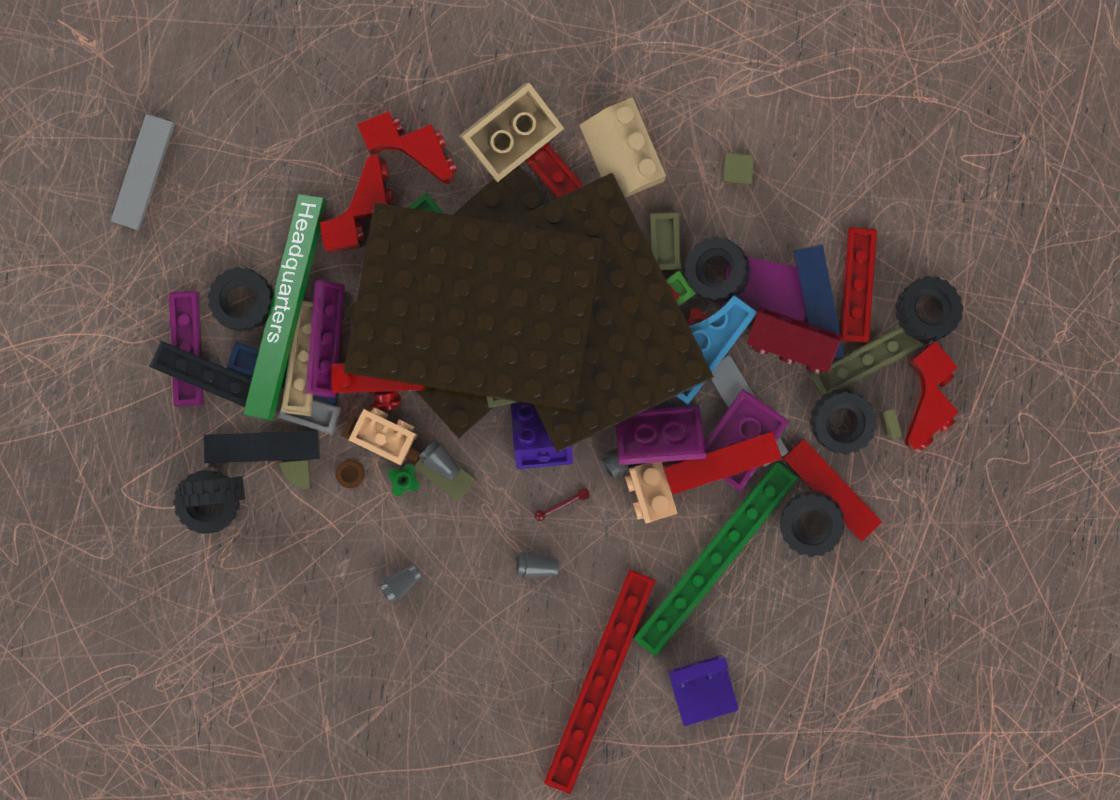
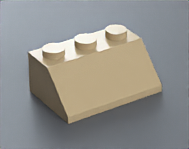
(511, 132)
(623, 147)

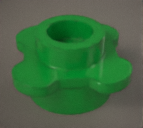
(410, 484)

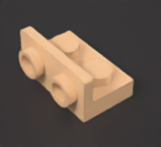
(383, 436)
(651, 491)

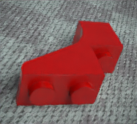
(422, 145)
(344, 231)
(933, 408)

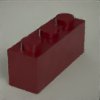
(793, 340)

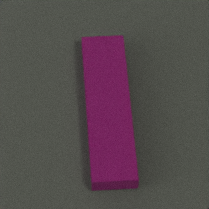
(186, 335)
(324, 337)

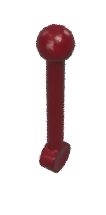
(582, 494)

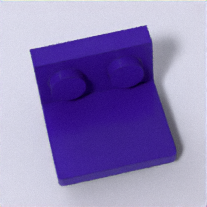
(532, 442)
(703, 690)

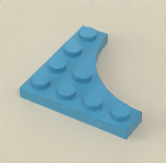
(718, 335)

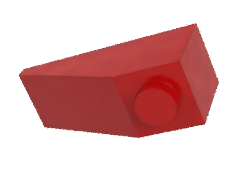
(354, 384)

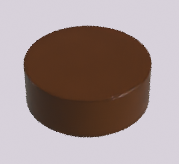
(350, 474)

